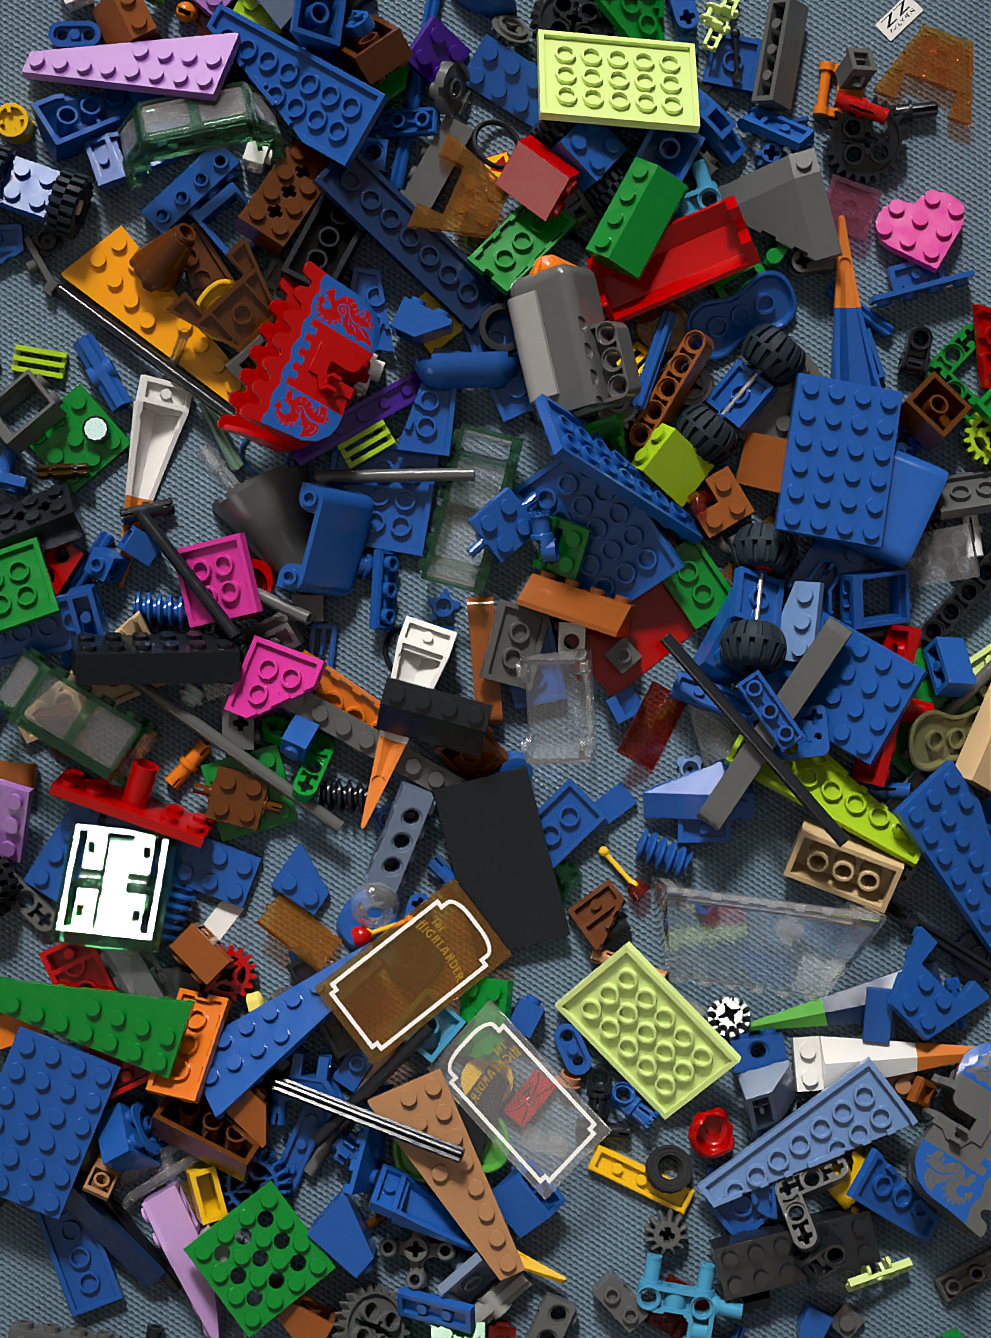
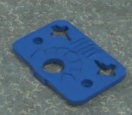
(810, 745)

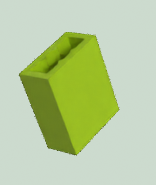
(671, 464)

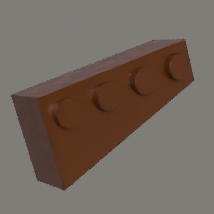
(202, 1135)

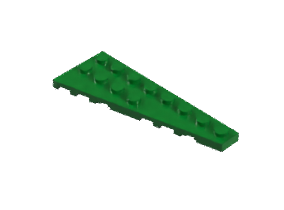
(122, 1025)

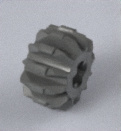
(659, 1224)

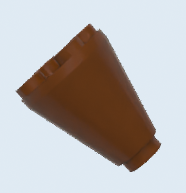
(164, 258)

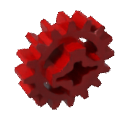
(235, 983)

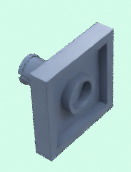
(468, 1279)

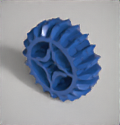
(276, 1173)

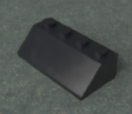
(434, 716)

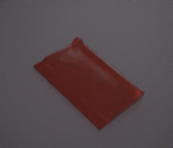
(651, 726)

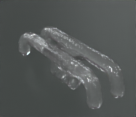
(158, 1176)

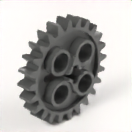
(380, 1314)

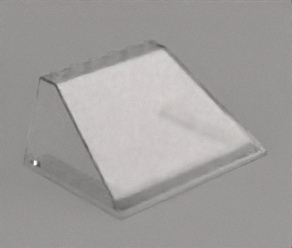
(758, 939)

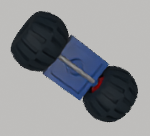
(742, 393)
(757, 599)

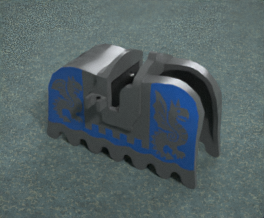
(954, 1167)

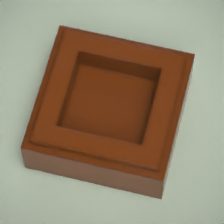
(921, 1092)

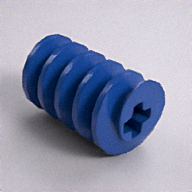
(161, 610)
(662, 853)
(175, 909)

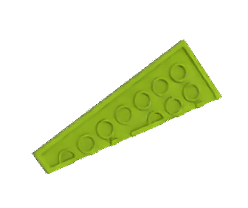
(843, 800)

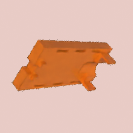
(345, 697)
(196, 1050)

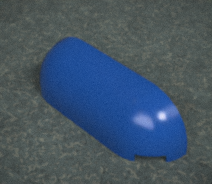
(467, 369)

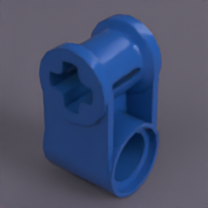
(683, 10)

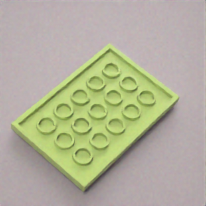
(617, 81)
(647, 1030)

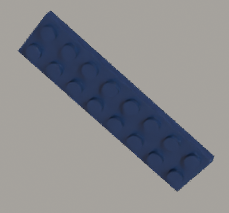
(423, 254)

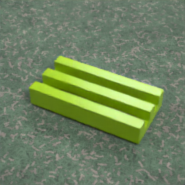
(50, 353)
(386, 433)

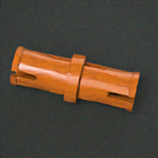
(188, 764)

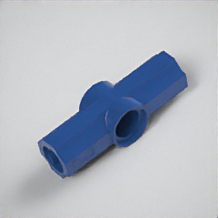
(102, 373)

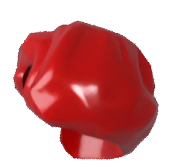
(711, 1133)

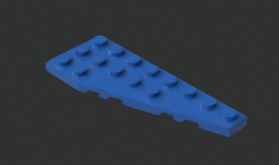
(314, 98)
(610, 469)

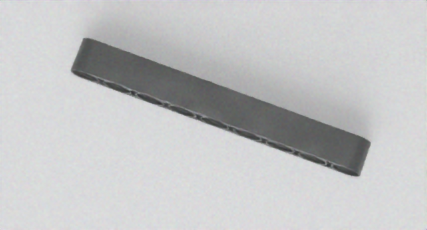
(793, 696)

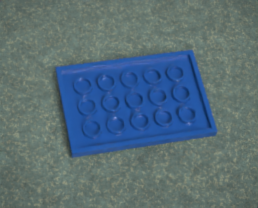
(838, 461)
(625, 546)
(861, 692)
(48, 1118)

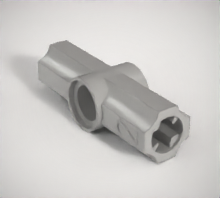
(499, 1297)

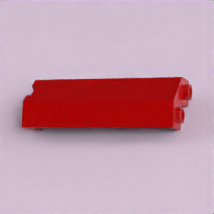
(689, 257)

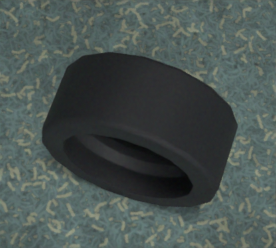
(487, 316)

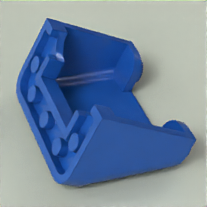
(911, 500)
(333, 543)

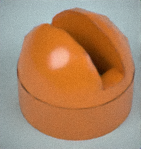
(190, 7)

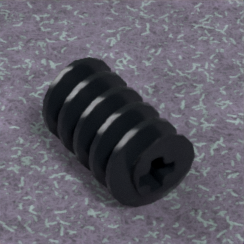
(343, 796)

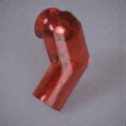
(698, 500)

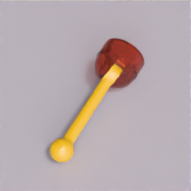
(635, 887)

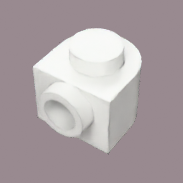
(257, 160)

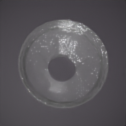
(374, 895)

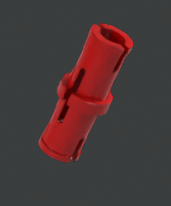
(861, 107)

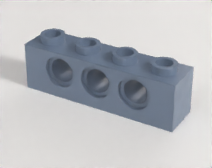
(407, 798)

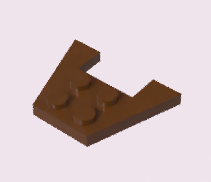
(236, 312)

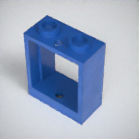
(217, 206)
(852, 597)

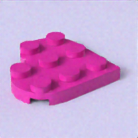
(921, 230)

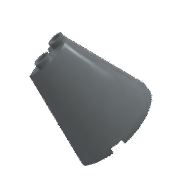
(270, 515)

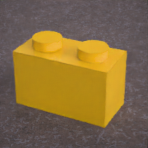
(206, 1193)

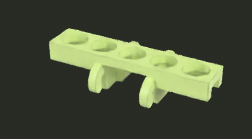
(716, 24)
(884, 1271)

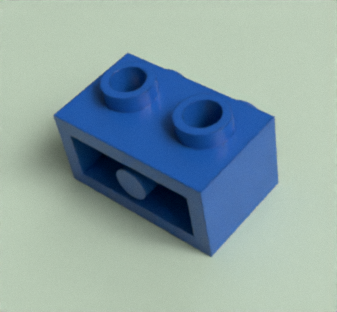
(949, 666)

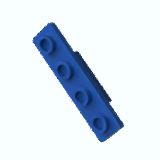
(910, 279)

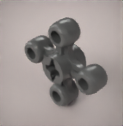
(417, 1259)

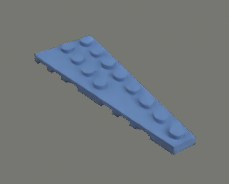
(838, 1119)

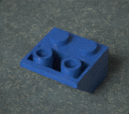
(420, 324)
(121, 1143)
(523, 1205)

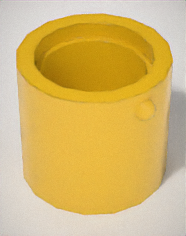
(15, 124)

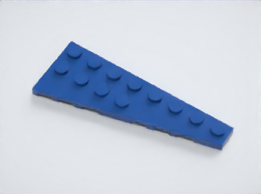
(264, 1039)

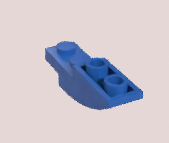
(717, 129)

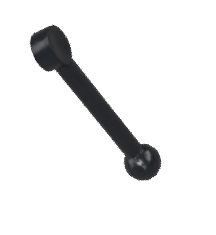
(737, 77)

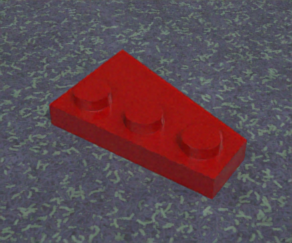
(982, 332)

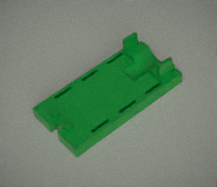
(519, 246)

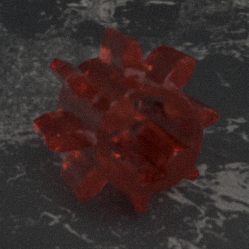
(501, 1330)

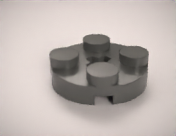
(450, 88)

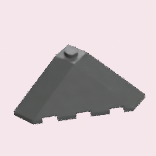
(789, 204)

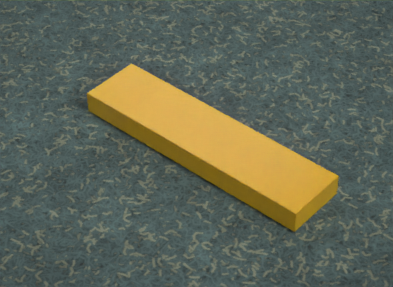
(632, 1176)

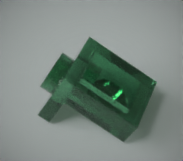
(567, 877)

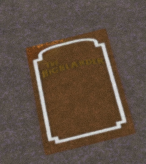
(413, 971)

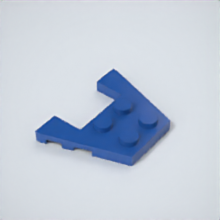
(922, 999)

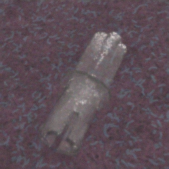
(217, 467)

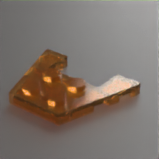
(939, 61)
(474, 201)

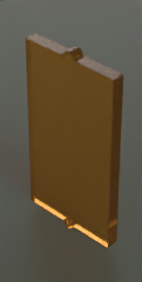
(299, 931)

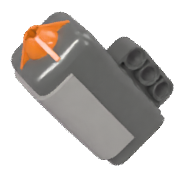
(567, 342)

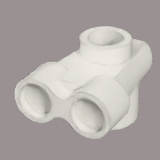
(375, 373)

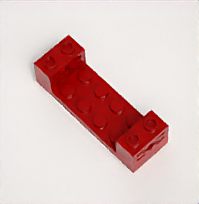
(80, 968)

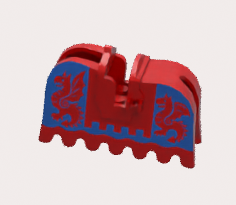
(298, 388)

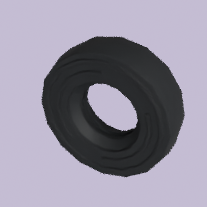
(682, 1160)

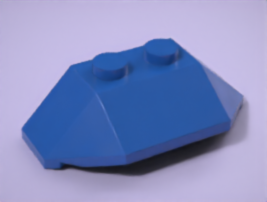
(708, 653)

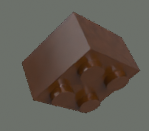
(932, 411)

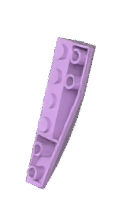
(173, 1230)

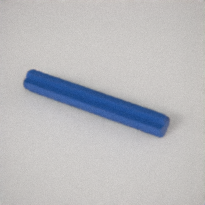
(654, 358)

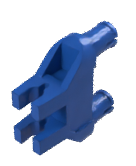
(319, 1081)

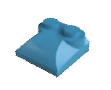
(446, 1026)

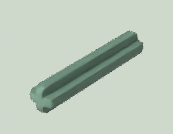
(223, 439)

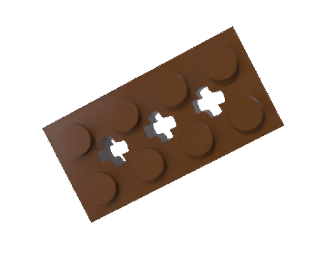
(291, 179)

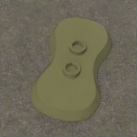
(938, 738)

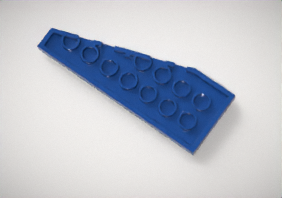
(955, 841)

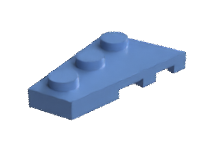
(801, 618)

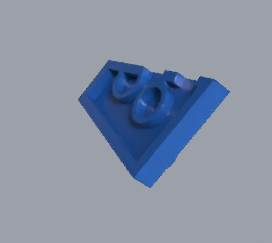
(369, 286)

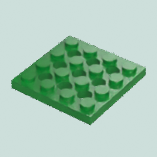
(278, 1260)

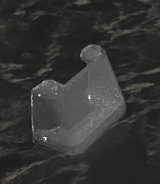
(559, 707)

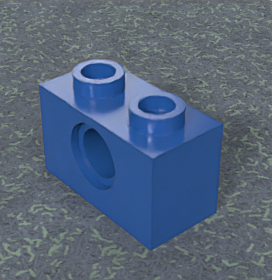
(773, 1050)

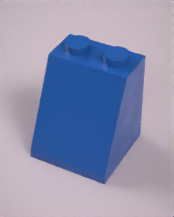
(345, 1234)

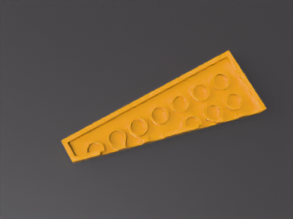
(112, 283)

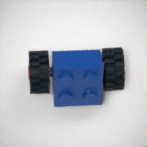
(591, 151)

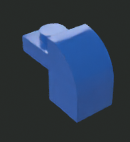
(813, 1321)

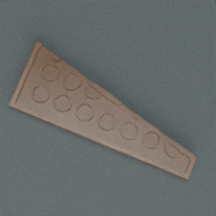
(461, 1186)

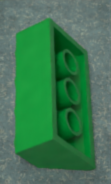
(636, 219)

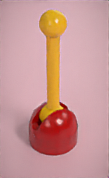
(363, 935)

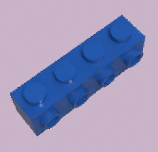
(192, 189)

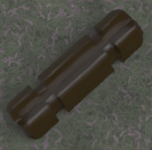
(63, 471)

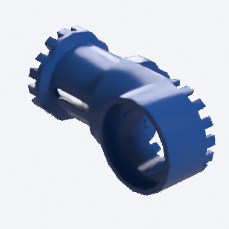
(542, 531)
(633, 1107)

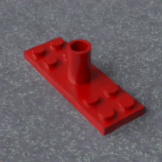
(904, 642)
(134, 802)

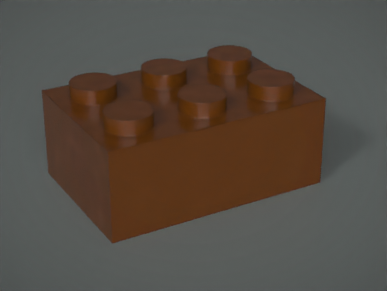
(375, 53)

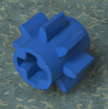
(770, 147)
(346, 1147)

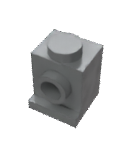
(856, 69)

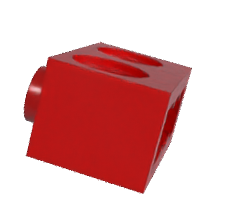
(63, 571)

